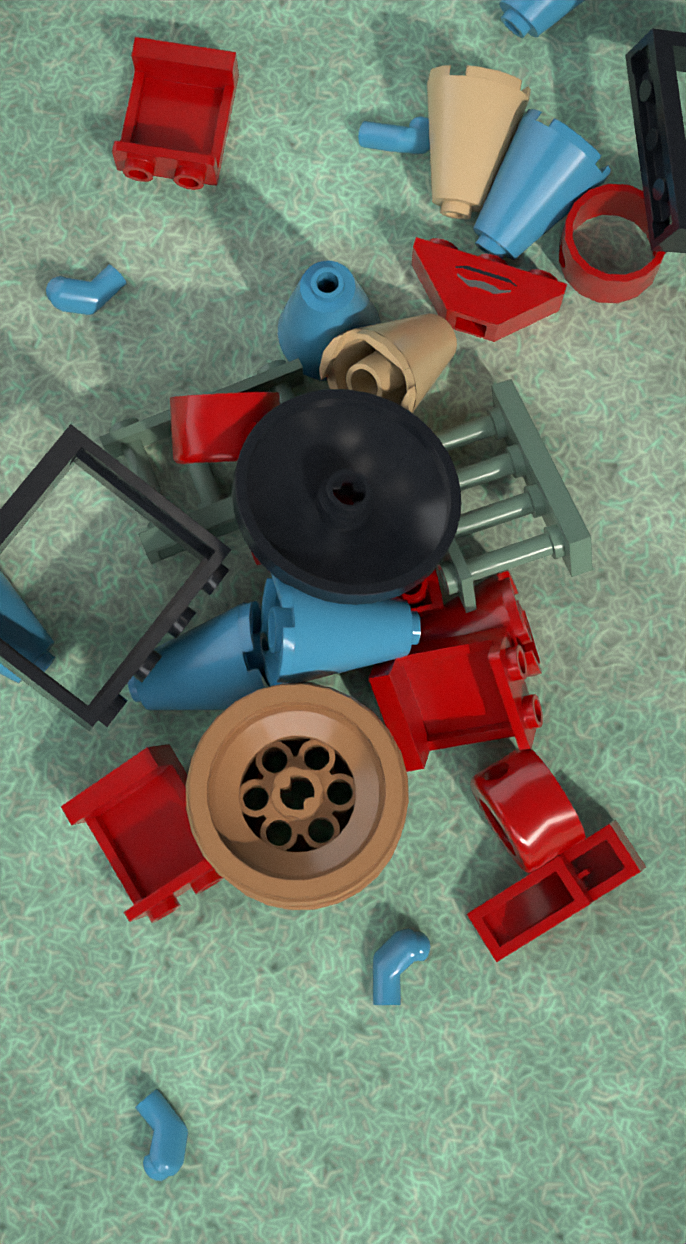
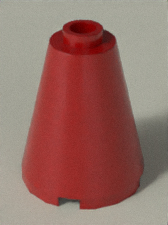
(495, 609)

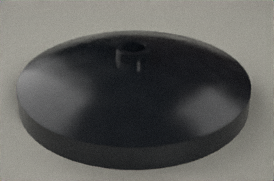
(346, 496)

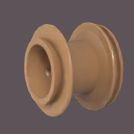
(295, 722)

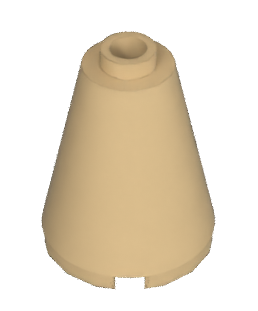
(470, 133)
(391, 358)

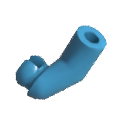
(395, 137)
(84, 296)
(392, 960)
(168, 1138)

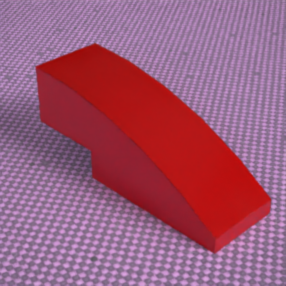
(556, 891)

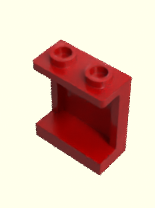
(177, 113)
(456, 695)
(146, 831)

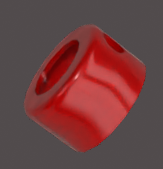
(588, 281)
(216, 425)
(527, 809)

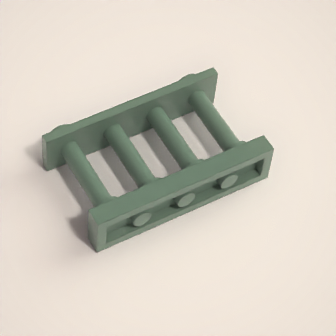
(543, 496)
(216, 508)

